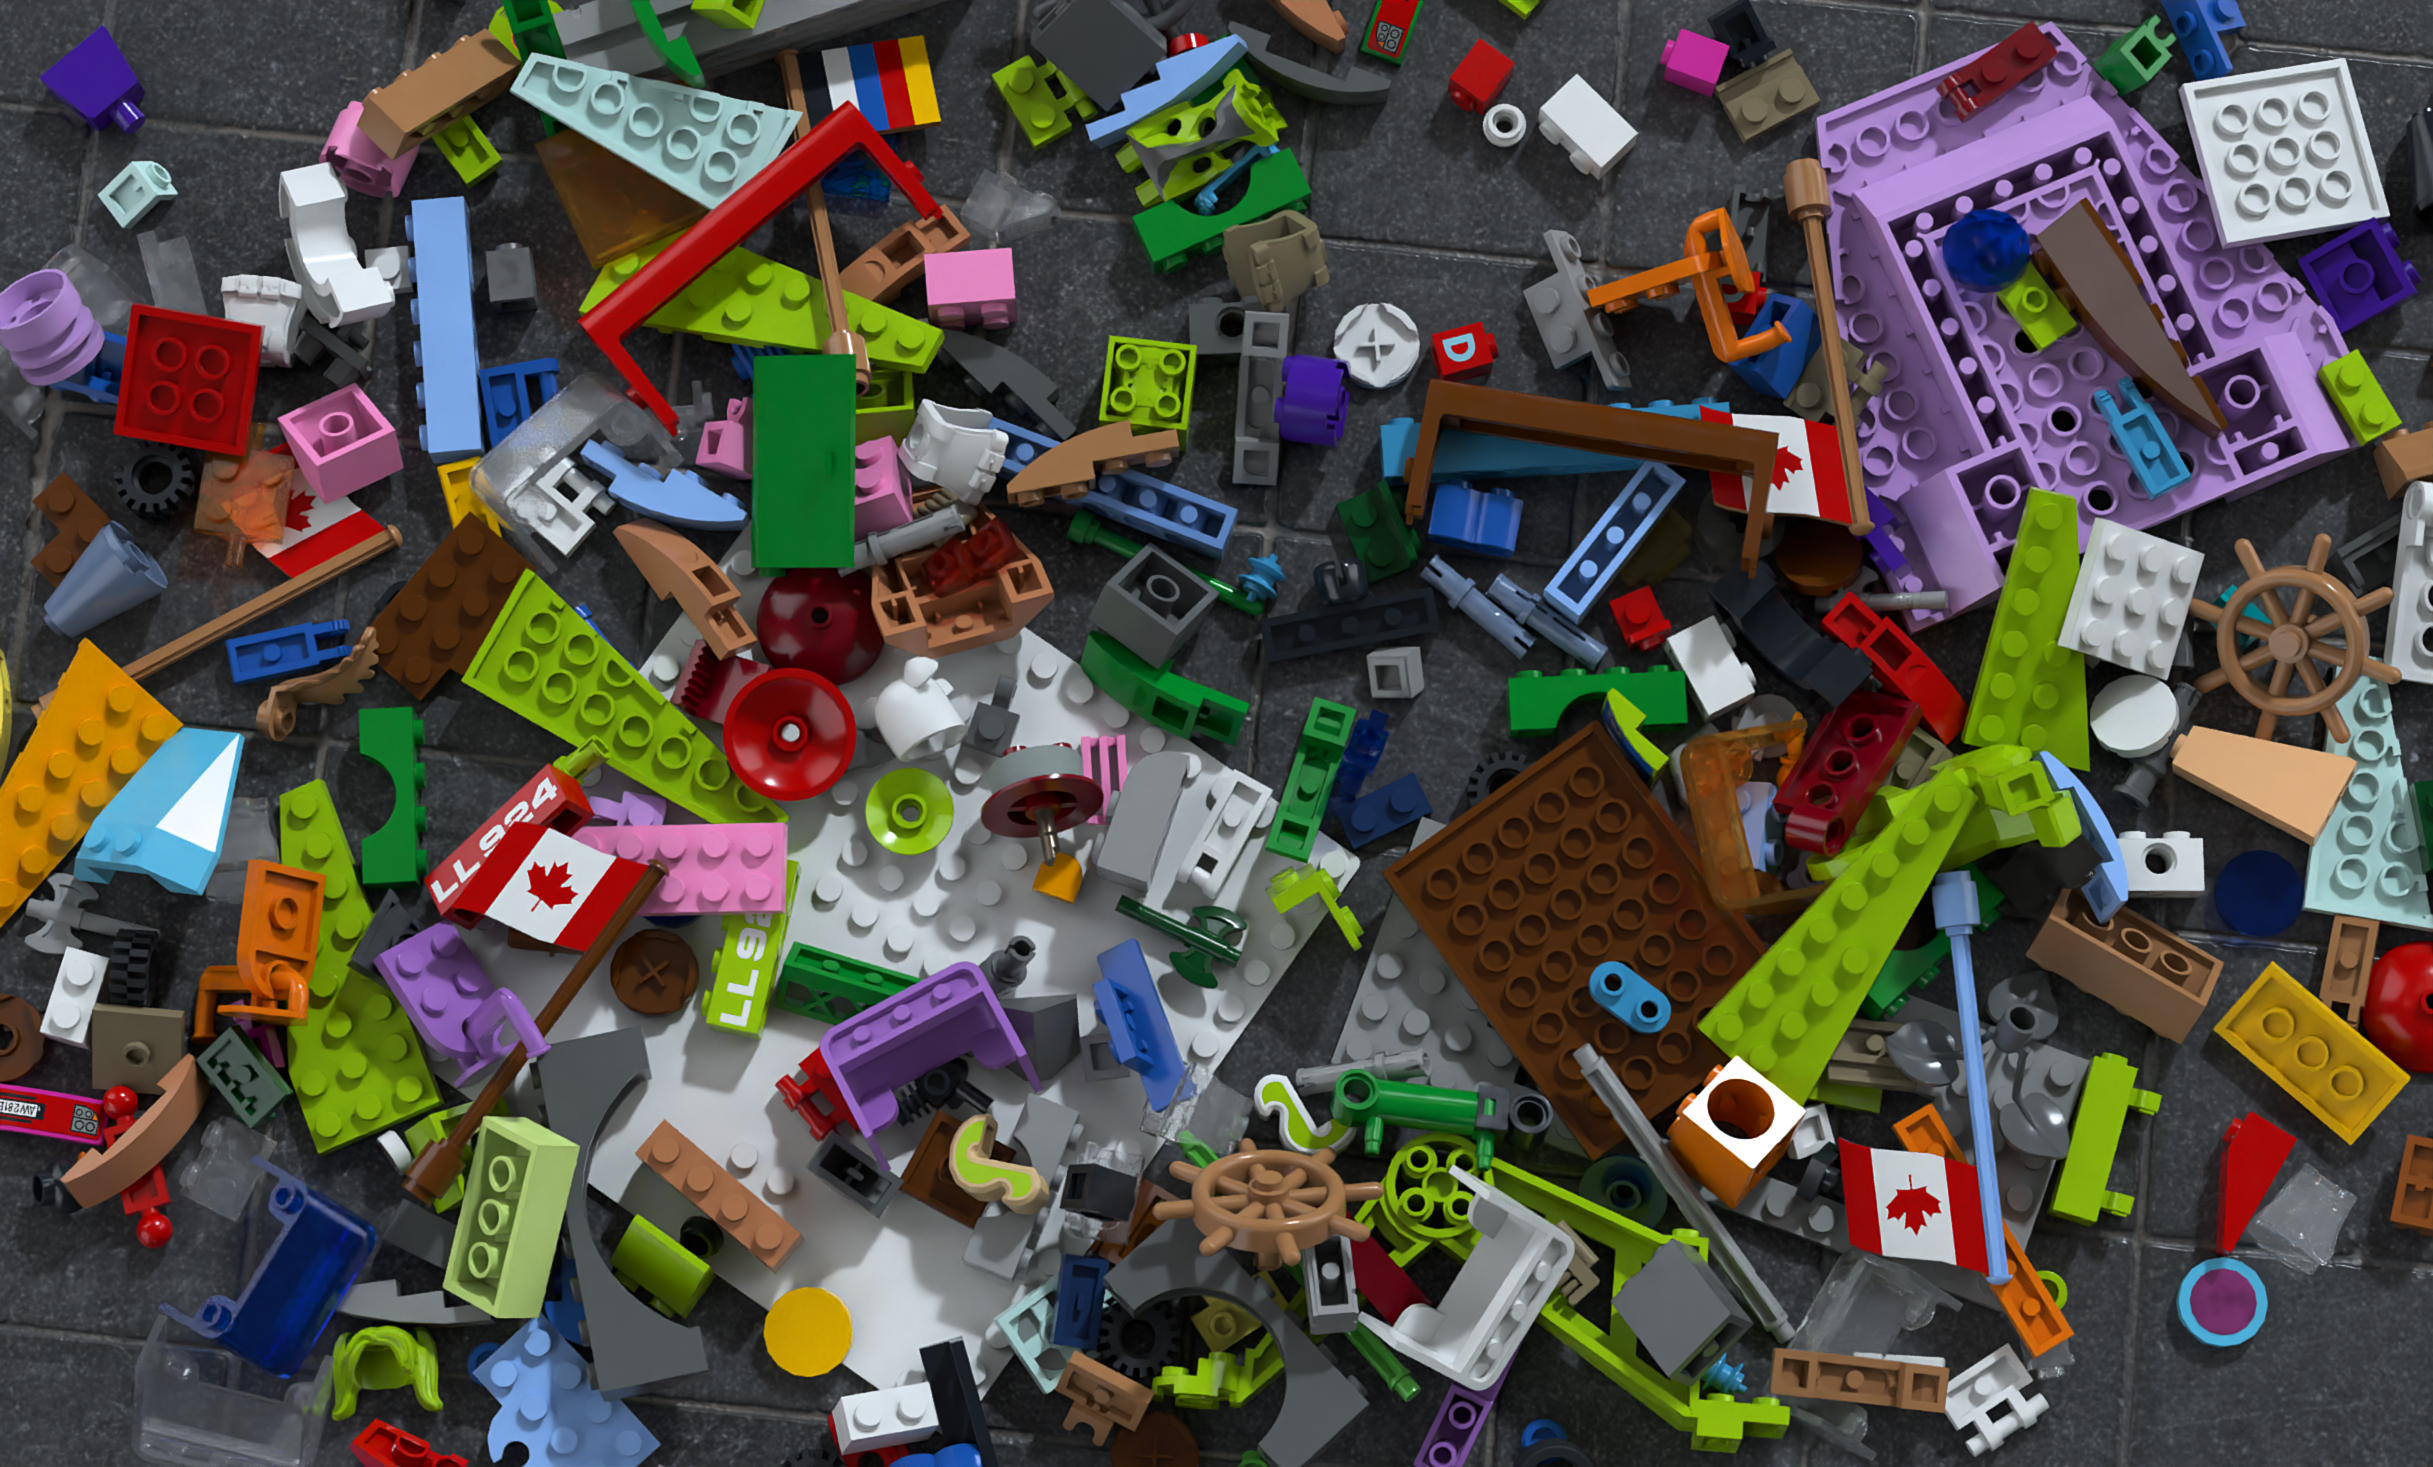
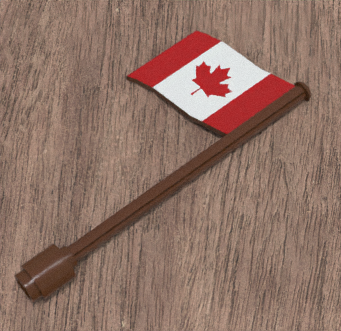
(558, 896)

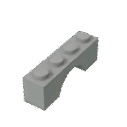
(1002, 1241)

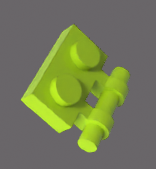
(1033, 103)

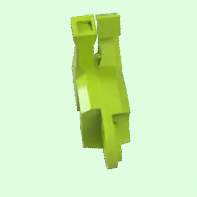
(2011, 810)

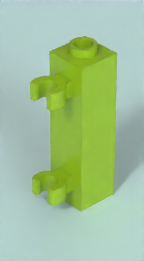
(2094, 1139)

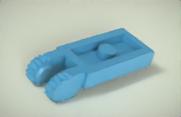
(2143, 441)

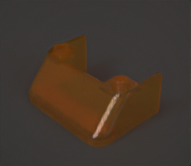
(1711, 772)

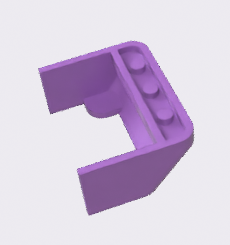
(914, 1035)

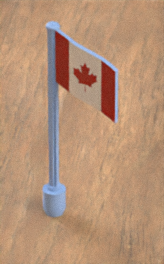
(1921, 1201)

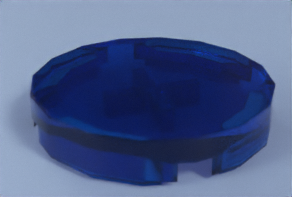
(1986, 251)
(2258, 894)

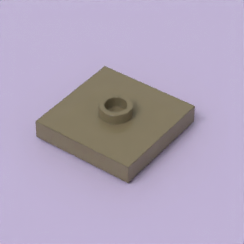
(135, 1046)

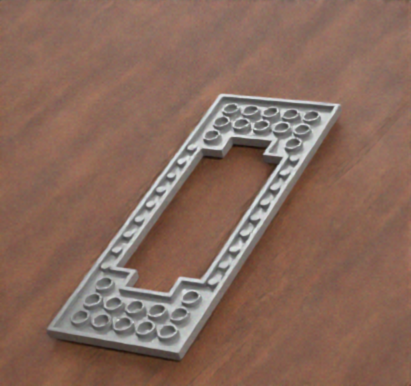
(1417, 1003)

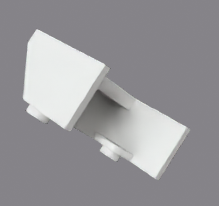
(1492, 1295)

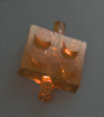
(245, 497)

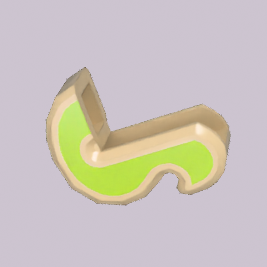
(990, 1179)

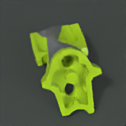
(1240, 114)

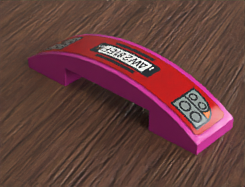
(52, 1115)

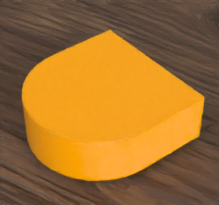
(1061, 879)

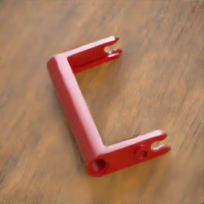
(731, 225)

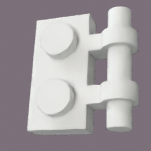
(565, 521)
(1985, 1386)

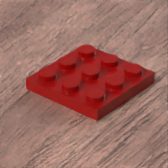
(189, 379)

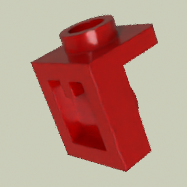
(1640, 620)

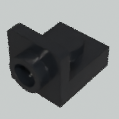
(1822, 1174)

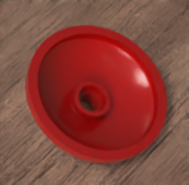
(785, 767)
(2396, 1006)

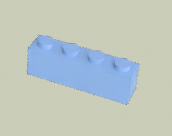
(1613, 541)

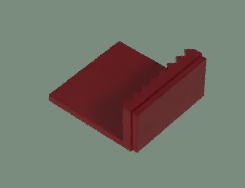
(711, 683)

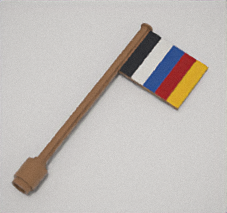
(895, 94)

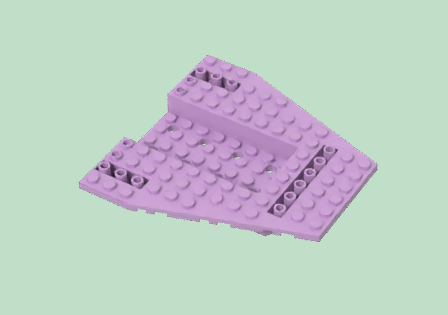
(1968, 411)

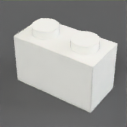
(1586, 127)
(1711, 668)
(79, 985)
(885, 1418)

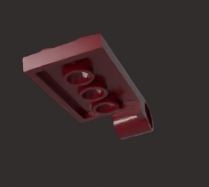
(1827, 826)

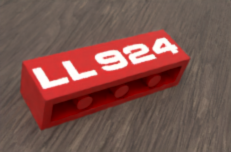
(546, 800)

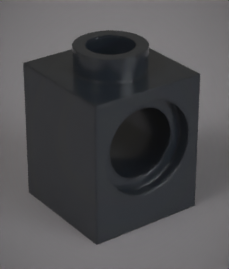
(1098, 1192)

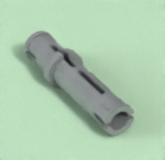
(914, 534)
(1381, 1066)

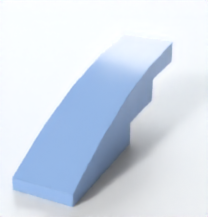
(1181, 81)

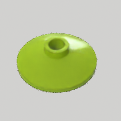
(909, 789)

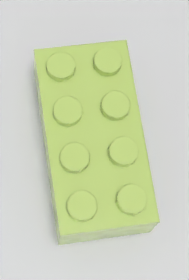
(511, 1217)

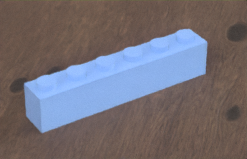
(447, 329)

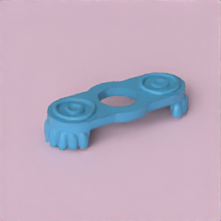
(1207, 196)

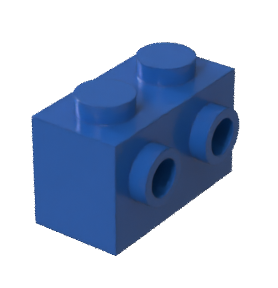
(1780, 368)

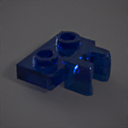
(1362, 754)

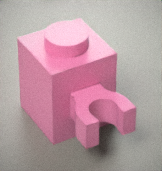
(728, 443)

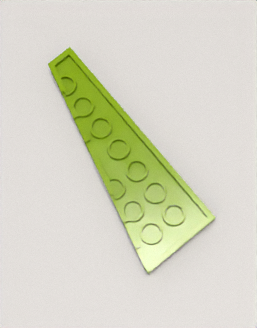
(769, 304)
(576, 685)
(1811, 982)

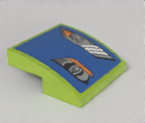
(1624, 727)

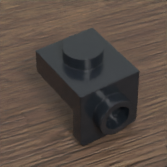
(1744, 34)

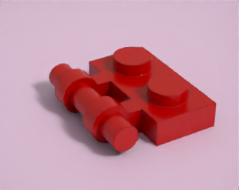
(799, 1097)

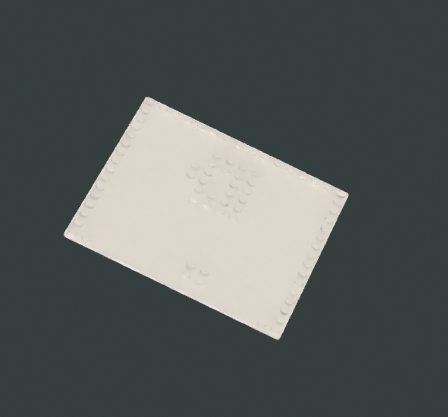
(916, 918)

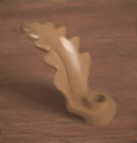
(277, 714)

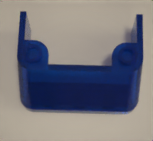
(294, 1284)

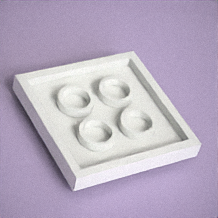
(2131, 598)

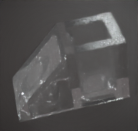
(1006, 211)

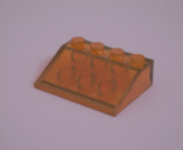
(610, 200)

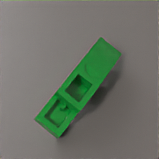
(1159, 695)

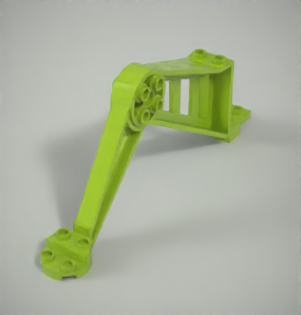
(1714, 1422)

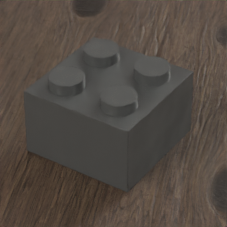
(1153, 605)

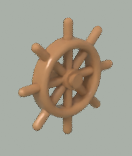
(2293, 640)
(1272, 1210)

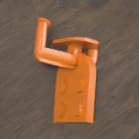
(1704, 272)
(272, 951)

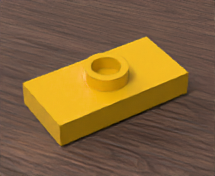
(459, 495)

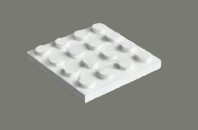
(2283, 153)

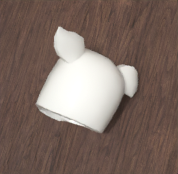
(914, 712)

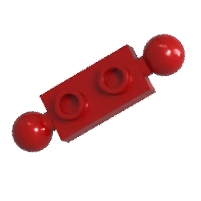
(151, 1189)

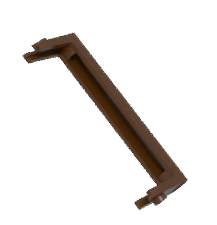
(1601, 431)

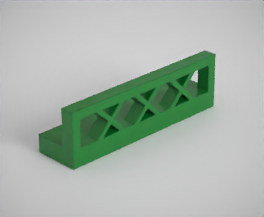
(836, 976)

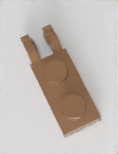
(2349, 965)

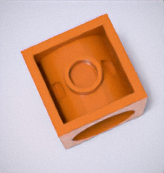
(1749, 1101)

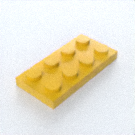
(2311, 1053)

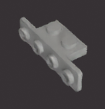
(1568, 321)

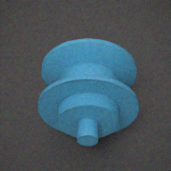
(1262, 578)
(1724, 1378)

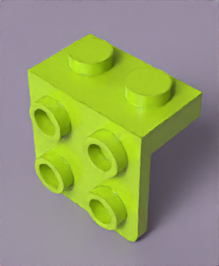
(1294, 887)

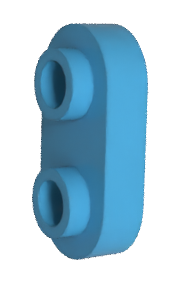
(1627, 1001)

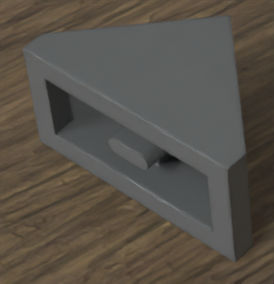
(854, 1174)

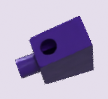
(97, 84)

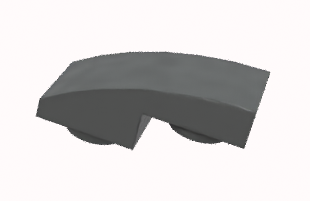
(421, 1233)

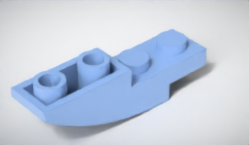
(677, 501)

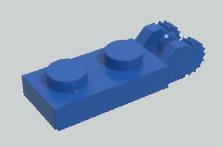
(284, 651)

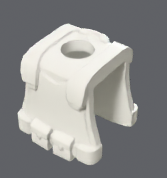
(269, 303)
(954, 449)

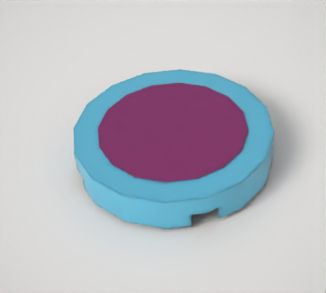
(2222, 1302)

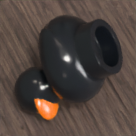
(50, 1190)

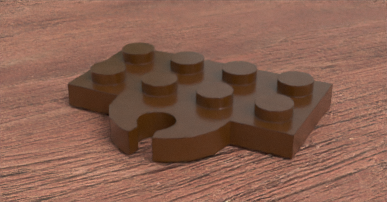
(447, 607)

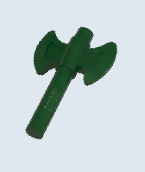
(1203, 943)

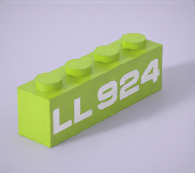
(748, 967)

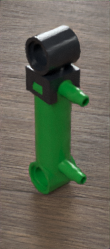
(1477, 1114)

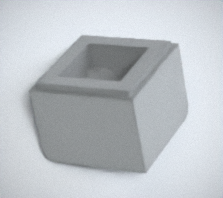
(1395, 672)

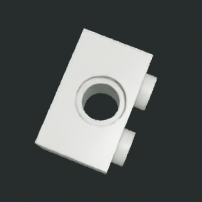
(2182, 859)

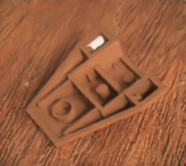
(974, 617)

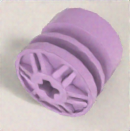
(48, 327)

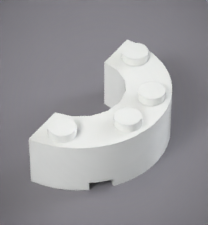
(324, 254)

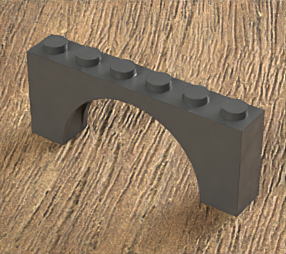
(1317, 1396)

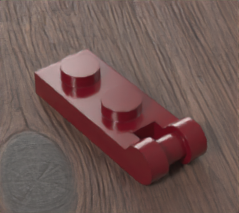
(1998, 71)

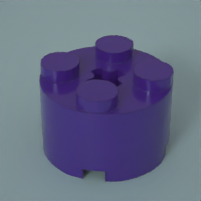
(1313, 400)

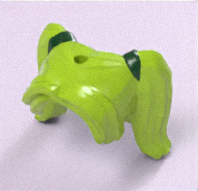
(384, 1360)

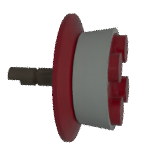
(1039, 795)

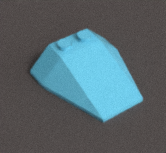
(168, 815)

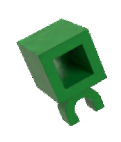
(2135, 57)

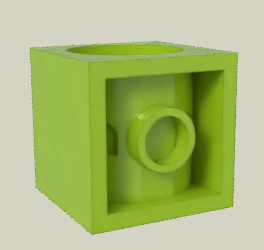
(1149, 386)

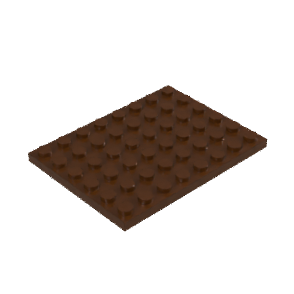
(1549, 885)

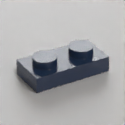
(1383, 811)
(1078, 1302)

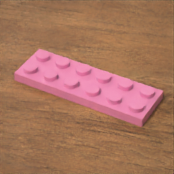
(710, 865)

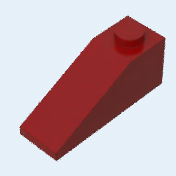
(2247, 1169)

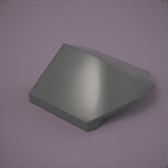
(1047, 1031)

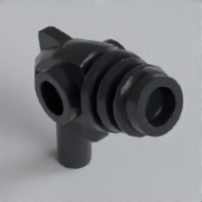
(941, 1087)

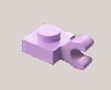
(633, 810)

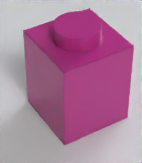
(1694, 62)

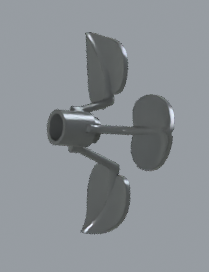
(2023, 1013)

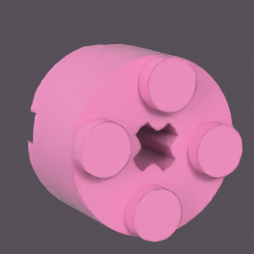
(361, 161)

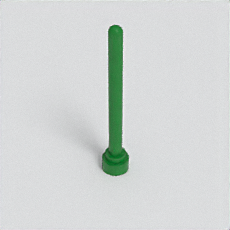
(1089, 530)

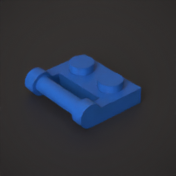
(507, 393)

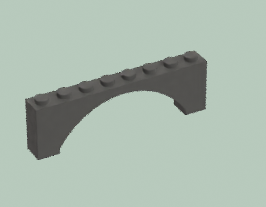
(629, 1342)

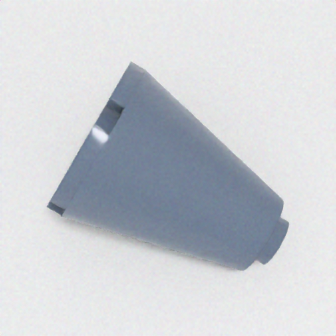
(104, 583)

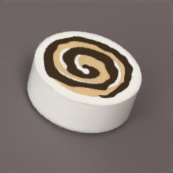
(395, 1151)

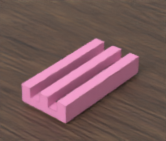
(1103, 743)

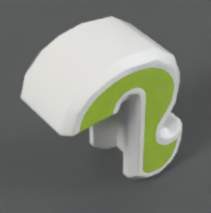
(1296, 1128)

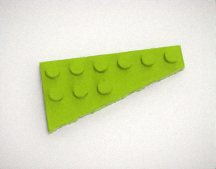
(2027, 683)

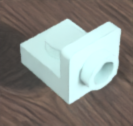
(137, 191)

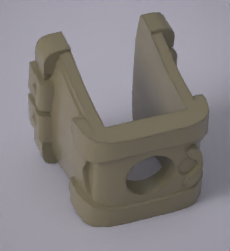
(1275, 259)

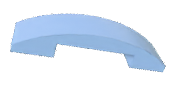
(2109, 886)

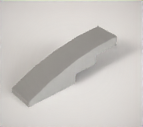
(385, 1303)

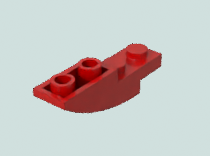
(1899, 666)

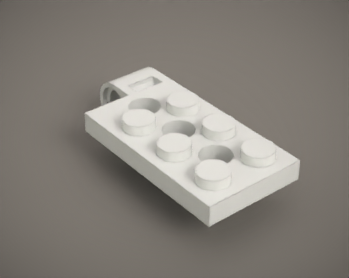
(2413, 577)

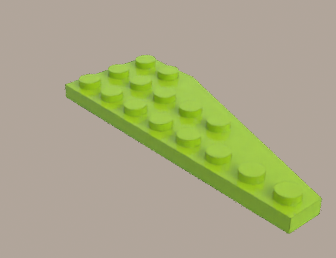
(360, 1054)

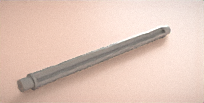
(1684, 1193)

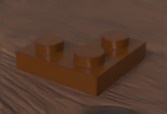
(77, 520)

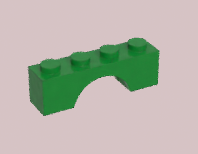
(1175, 235)
(1540, 702)
(394, 853)
(1919, 966)

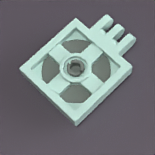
(1028, 1331)

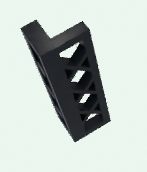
(957, 1397)

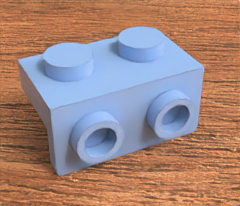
(1762, 825)

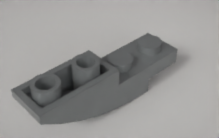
(994, 370)

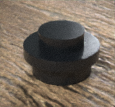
(701, 1237)

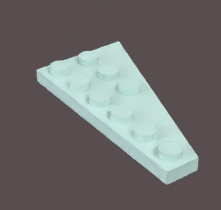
(671, 131)
(2369, 849)

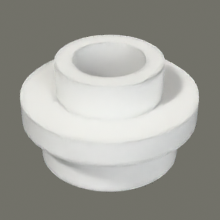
(1507, 113)

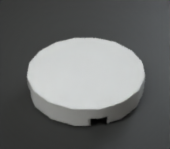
(1378, 344)
(2134, 716)

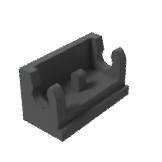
(1752, 221)
(2368, 558)

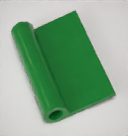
(803, 462)

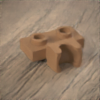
(1101, 1397)

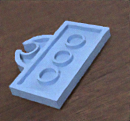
(552, 1406)

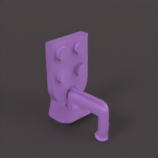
(456, 1002)

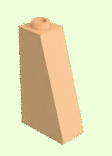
(2266, 778)

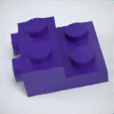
(2361, 275)

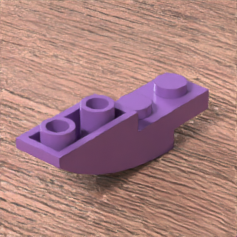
(1458, 1423)

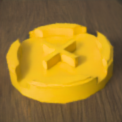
(809, 1331)

